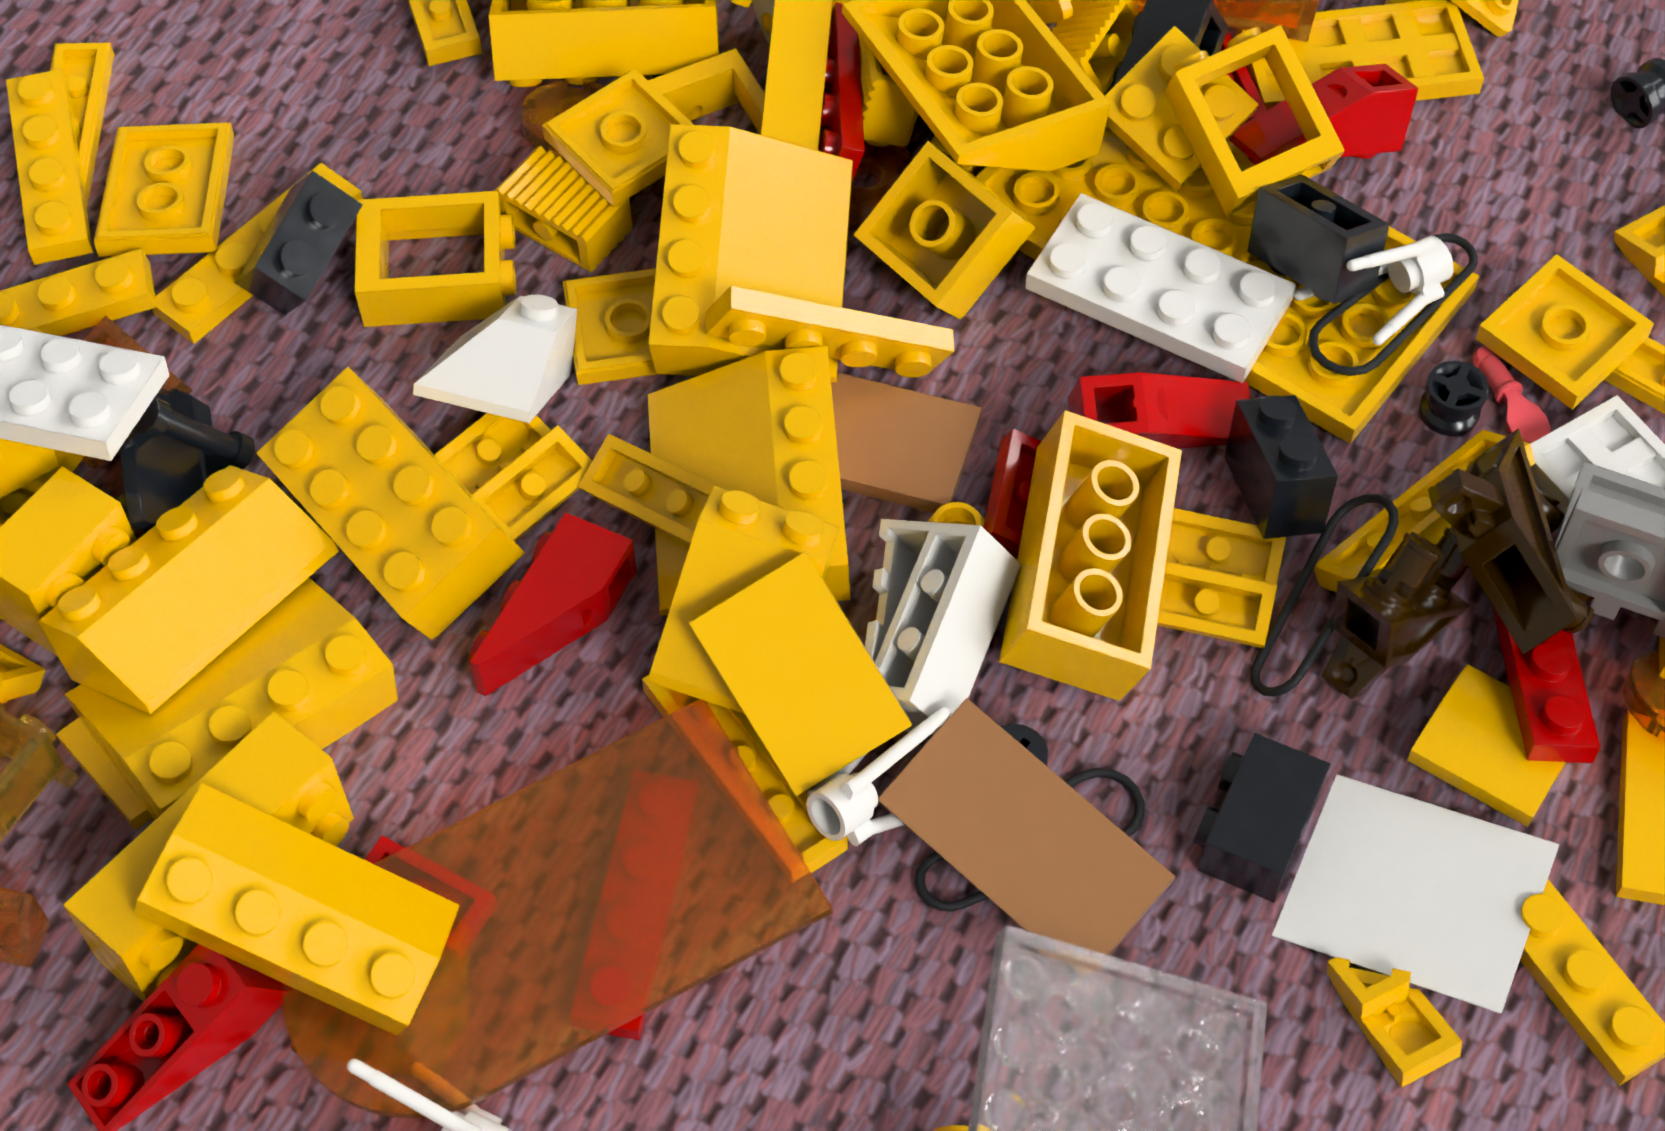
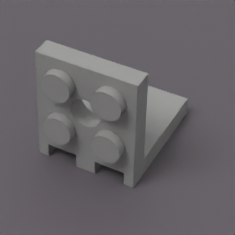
(1615, 543)

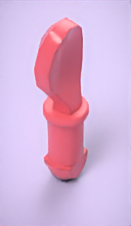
(1519, 411)

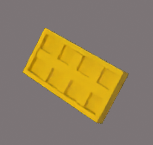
(1414, 38)

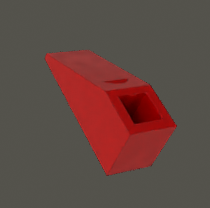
(1364, 104)
(1161, 406)
(564, 595)
(174, 1035)

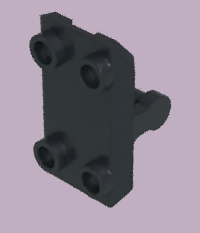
(173, 456)

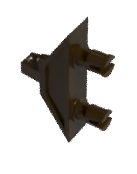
(1508, 543)
(1396, 612)

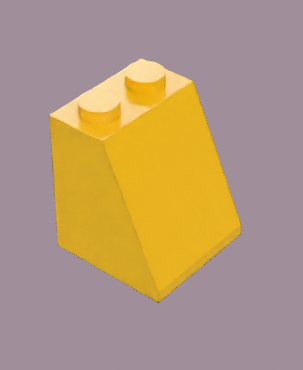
(730, 548)

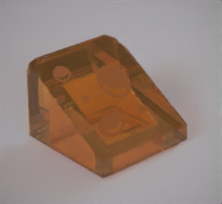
(21, 927)

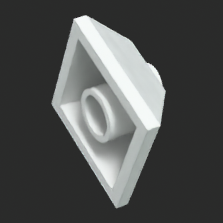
(507, 361)

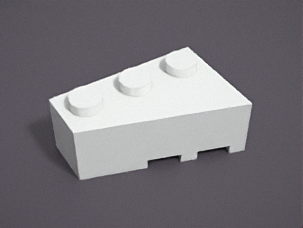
(936, 611)

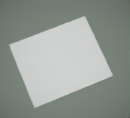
(1416, 892)

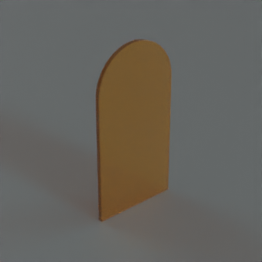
(576, 915)

